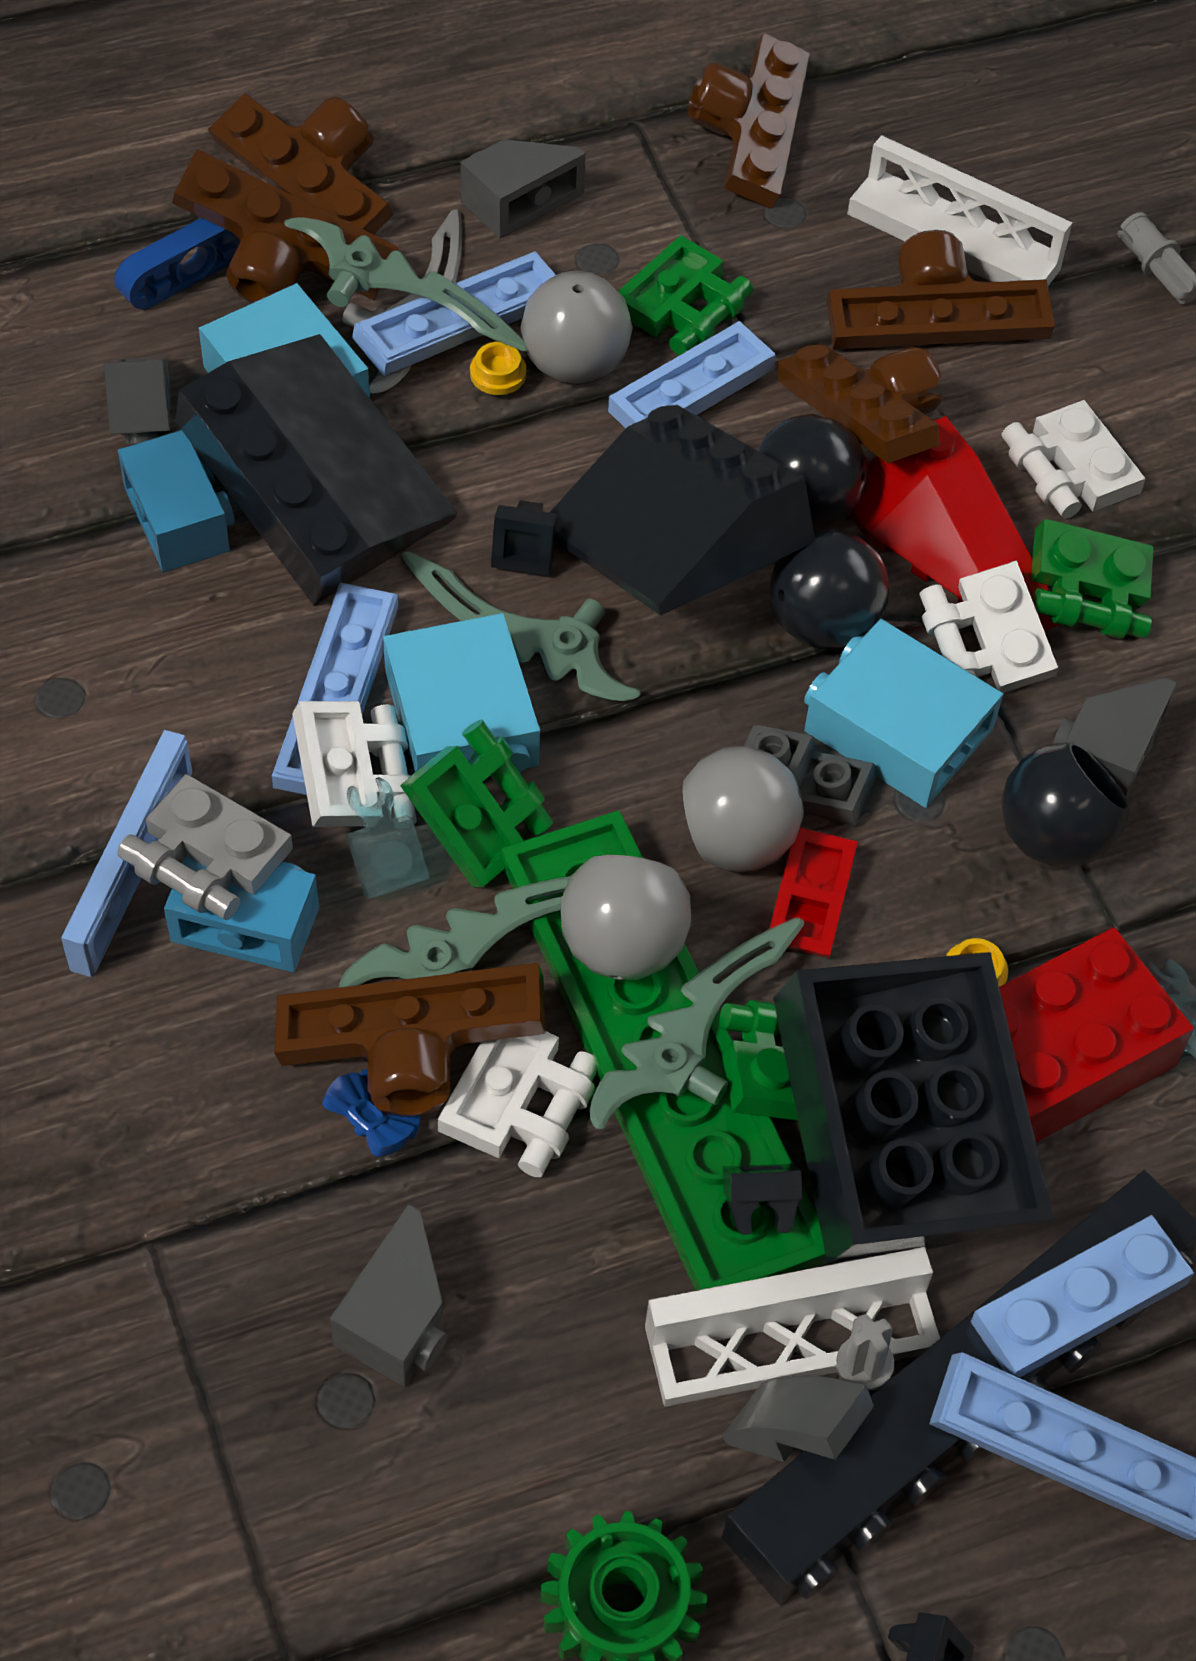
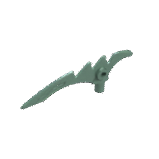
(361, 267)
(561, 642)
(459, 949)
(677, 1057)

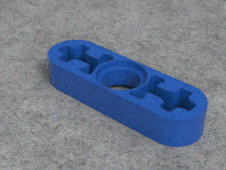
(156, 270)

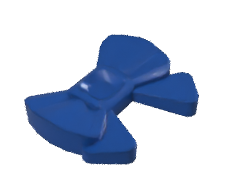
(383, 1132)

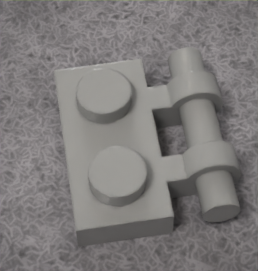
(213, 832)

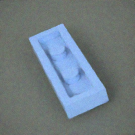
(697, 376)
(1081, 1297)

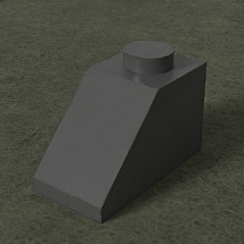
(520, 182)
(138, 397)
(1120, 727)
(394, 1306)

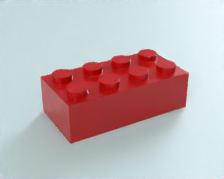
(1089, 1030)

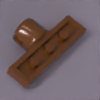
(755, 113)
(307, 158)
(255, 211)
(938, 303)
(877, 404)
(410, 1028)

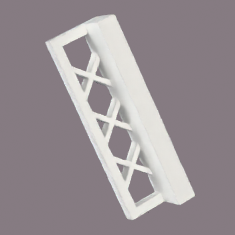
(990, 248)
(782, 1302)

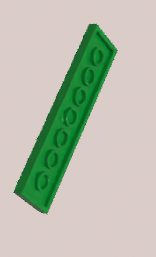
(673, 1138)

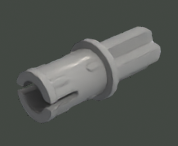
(1159, 256)
(866, 1354)

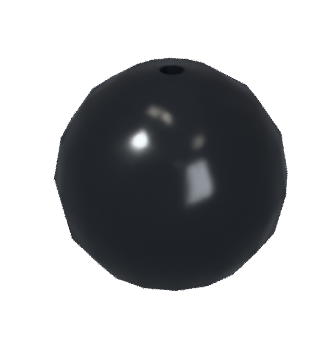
(827, 459)
(829, 590)
(1063, 806)

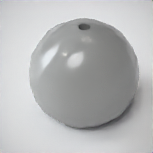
(576, 327)
(742, 808)
(625, 916)

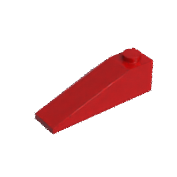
(942, 515)

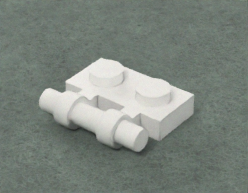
(1084, 451)
(1003, 621)
(336, 756)
(497, 1089)

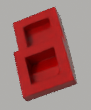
(814, 889)

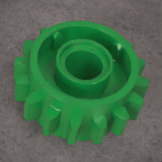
(627, 1556)

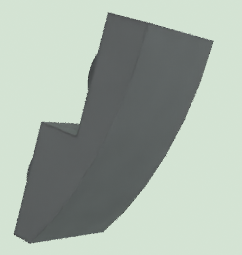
(828, 783)
(800, 1414)

